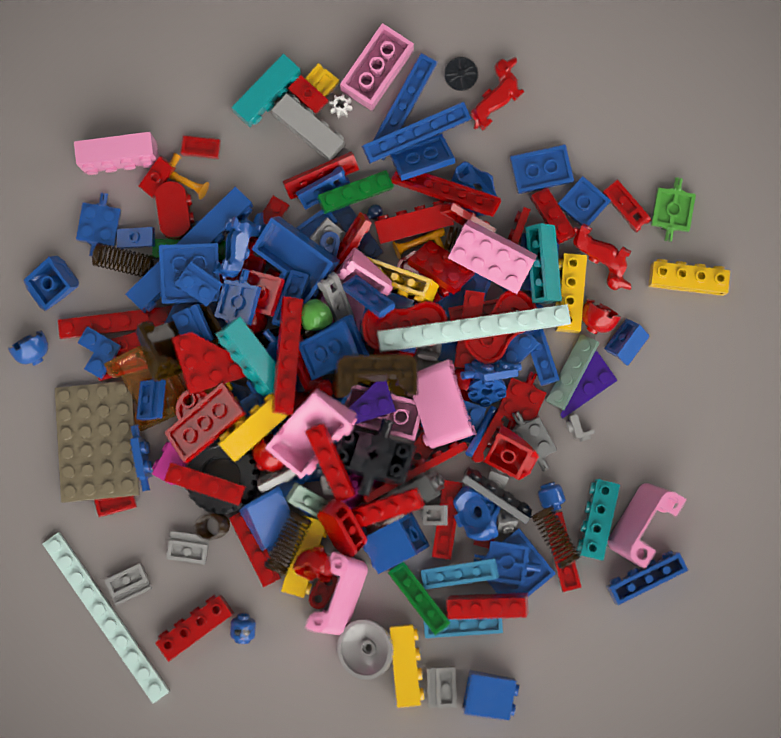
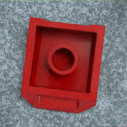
(511, 454)

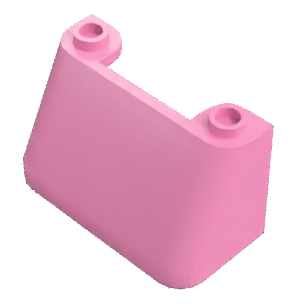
(359, 264)
(441, 406)
(352, 577)

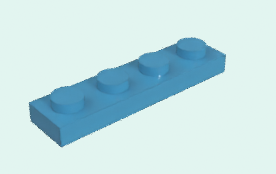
(459, 574)
(468, 627)

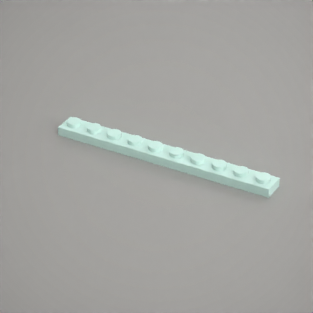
(473, 328)
(106, 617)

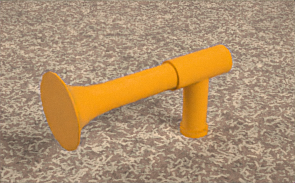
(201, 189)
(434, 235)

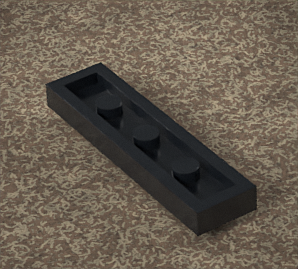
(497, 495)

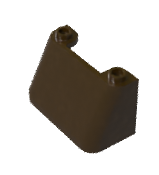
(159, 348)
(398, 369)

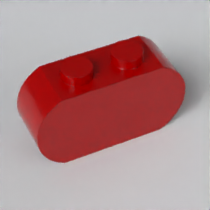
(174, 210)
(342, 527)

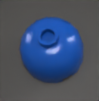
(30, 349)

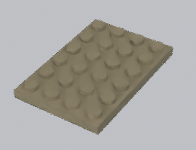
(95, 442)

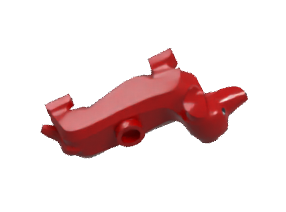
(499, 96)
(606, 254)

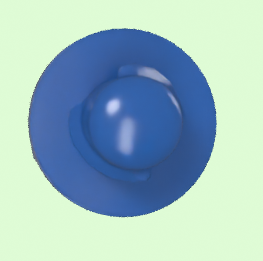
(486, 392)

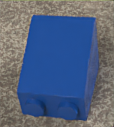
(266, 517)
(395, 543)
(490, 695)

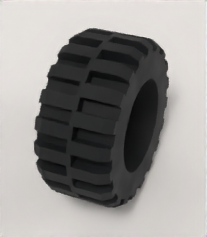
(248, 477)

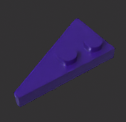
(594, 380)
(374, 403)

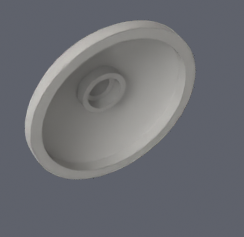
(357, 656)

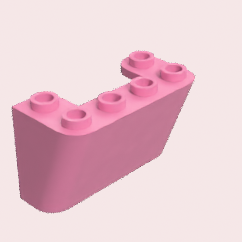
(291, 442)
(636, 517)

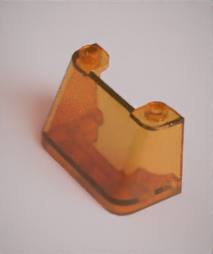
(133, 369)

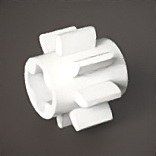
(338, 110)

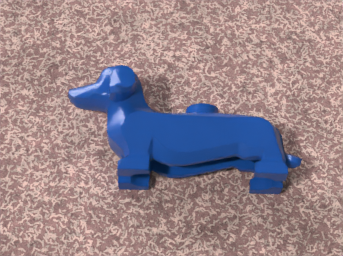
(237, 244)

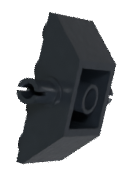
(359, 455)

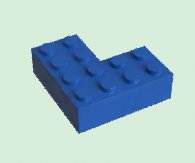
(292, 250)

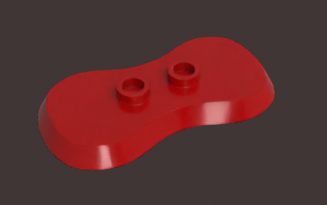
(419, 314)
(493, 347)

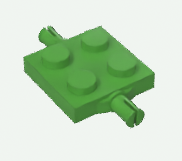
(673, 209)

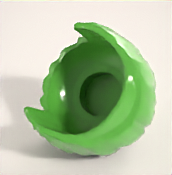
(316, 315)

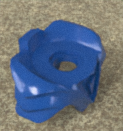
(469, 175)
(477, 521)

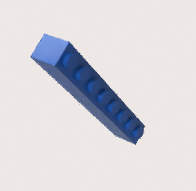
(207, 230)

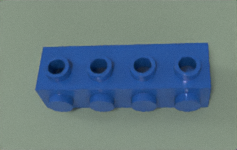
(646, 578)

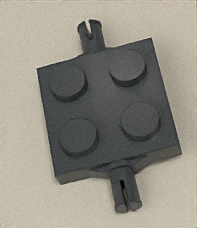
(536, 435)

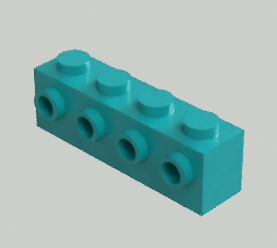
(266, 91)
(545, 269)
(249, 355)
(598, 520)

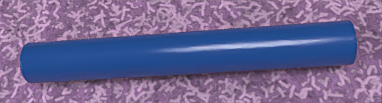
(481, 431)

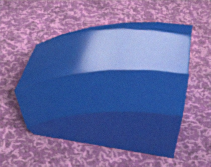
(51, 282)

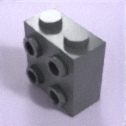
(427, 484)

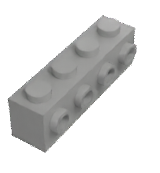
(308, 127)

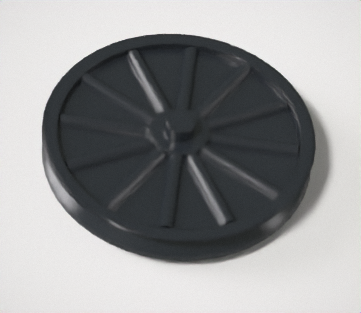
(461, 73)

